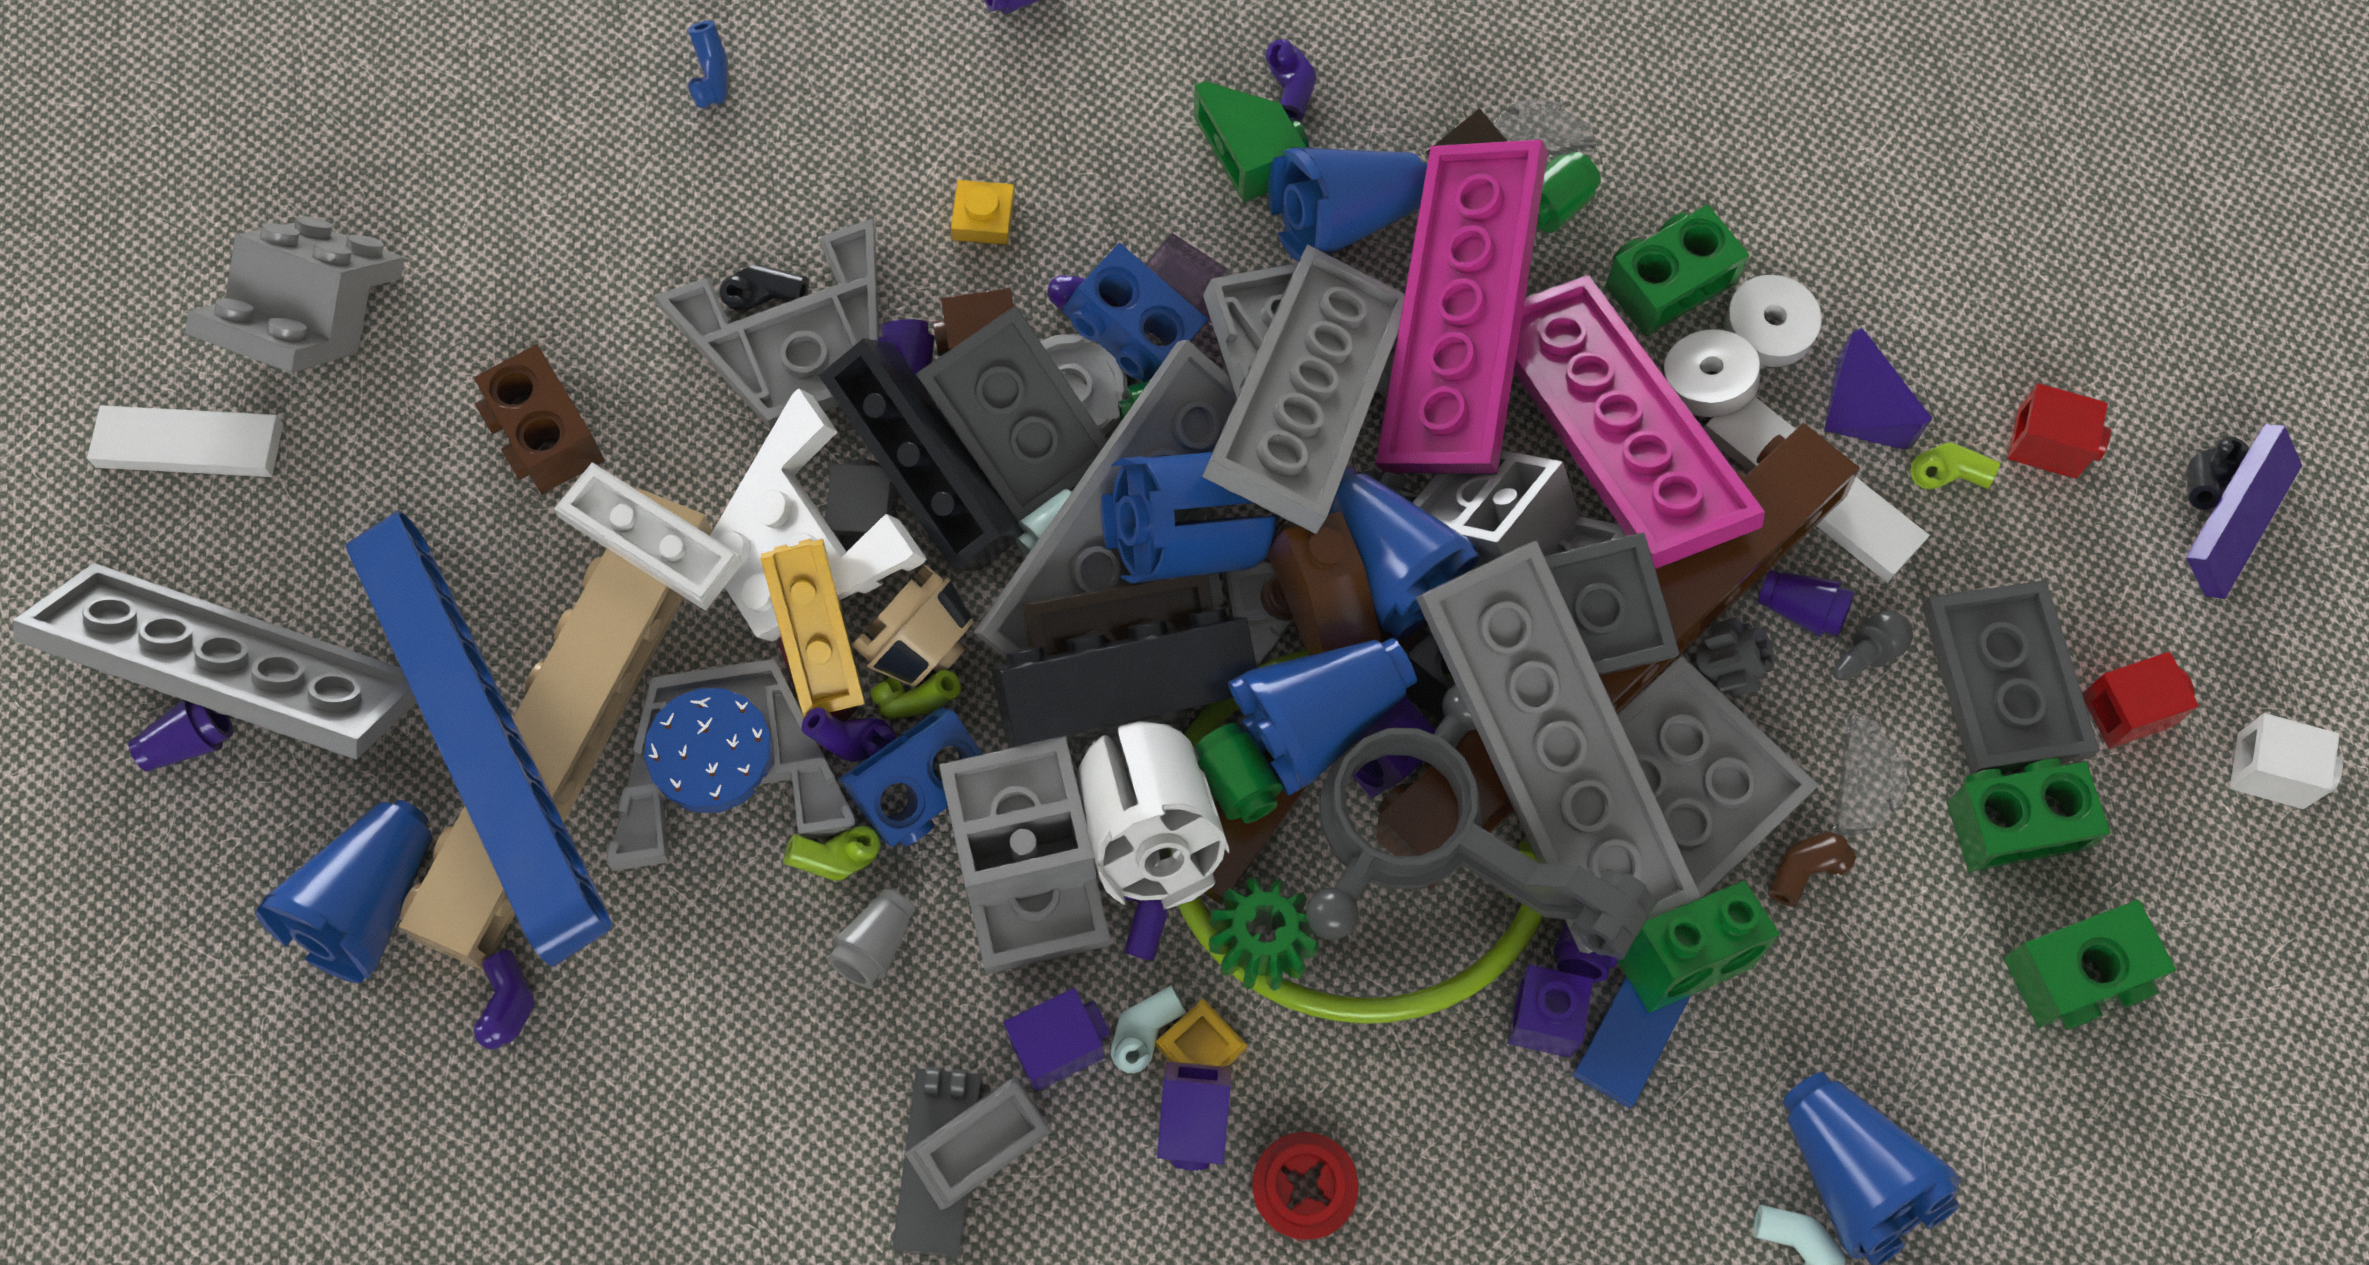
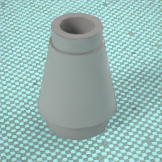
(871, 939)

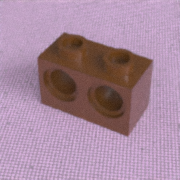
(540, 418)

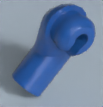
(714, 65)

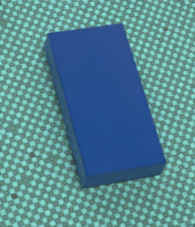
(1627, 1045)

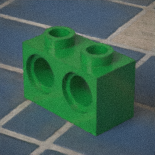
(1682, 276)
(2031, 826)
(1698, 946)

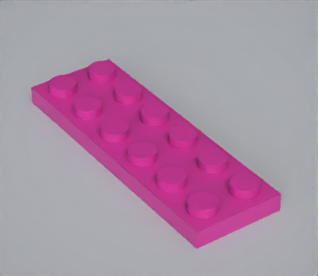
(1463, 309)
(1628, 426)

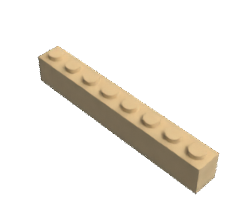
(565, 724)

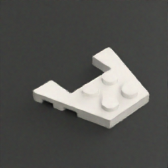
(776, 511)

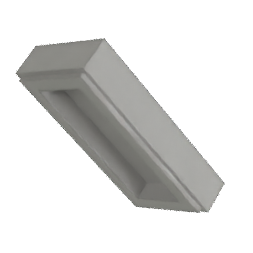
(978, 1143)

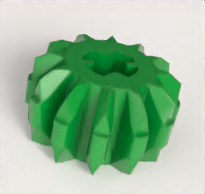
(1267, 909)

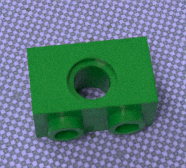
(2120, 945)

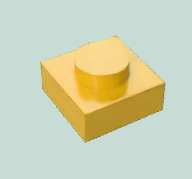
(982, 212)

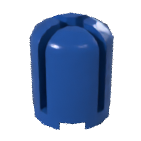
(1155, 547)

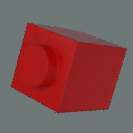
(2059, 431)
(2140, 699)

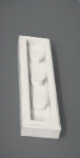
(1860, 523)

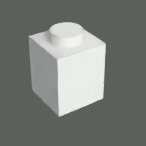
(2286, 761)

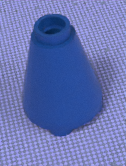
(1400, 549)
(1320, 705)
(1867, 1169)

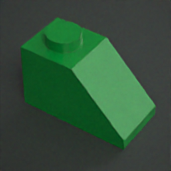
(1245, 134)

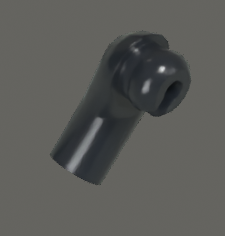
(760, 284)

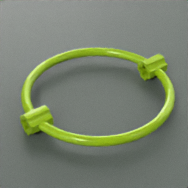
(1368, 1009)

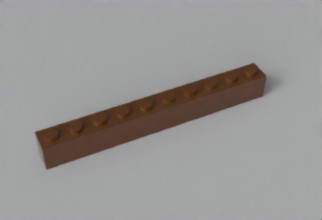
(1797, 488)

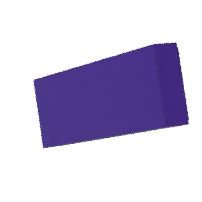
(2244, 511)

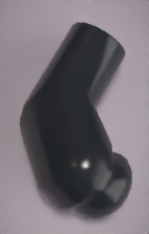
(2212, 470)

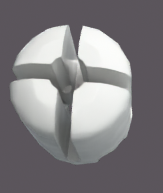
(1147, 811)

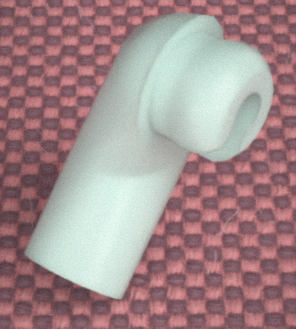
(1139, 1028)
(1800, 1232)

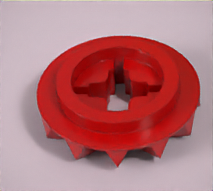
(1298, 1155)

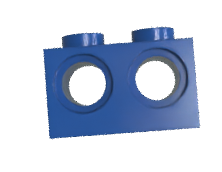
(1144, 306)
(909, 762)

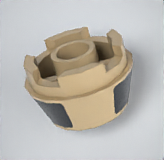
(917, 630)

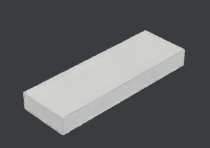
(185, 441)
(648, 536)

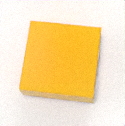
(1201, 1039)

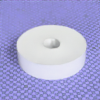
(1780, 299)
(1719, 352)

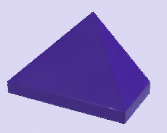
(1872, 399)

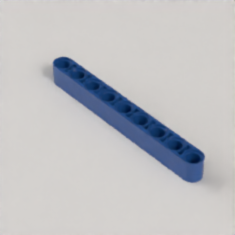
(479, 741)

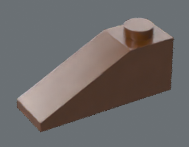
(1325, 585)

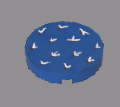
(708, 750)

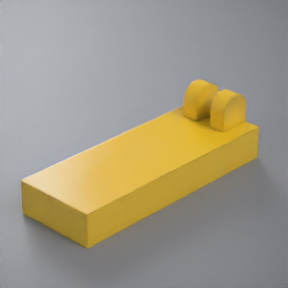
(812, 626)

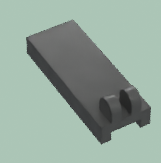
(919, 1221)

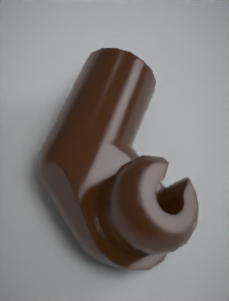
(1812, 855)

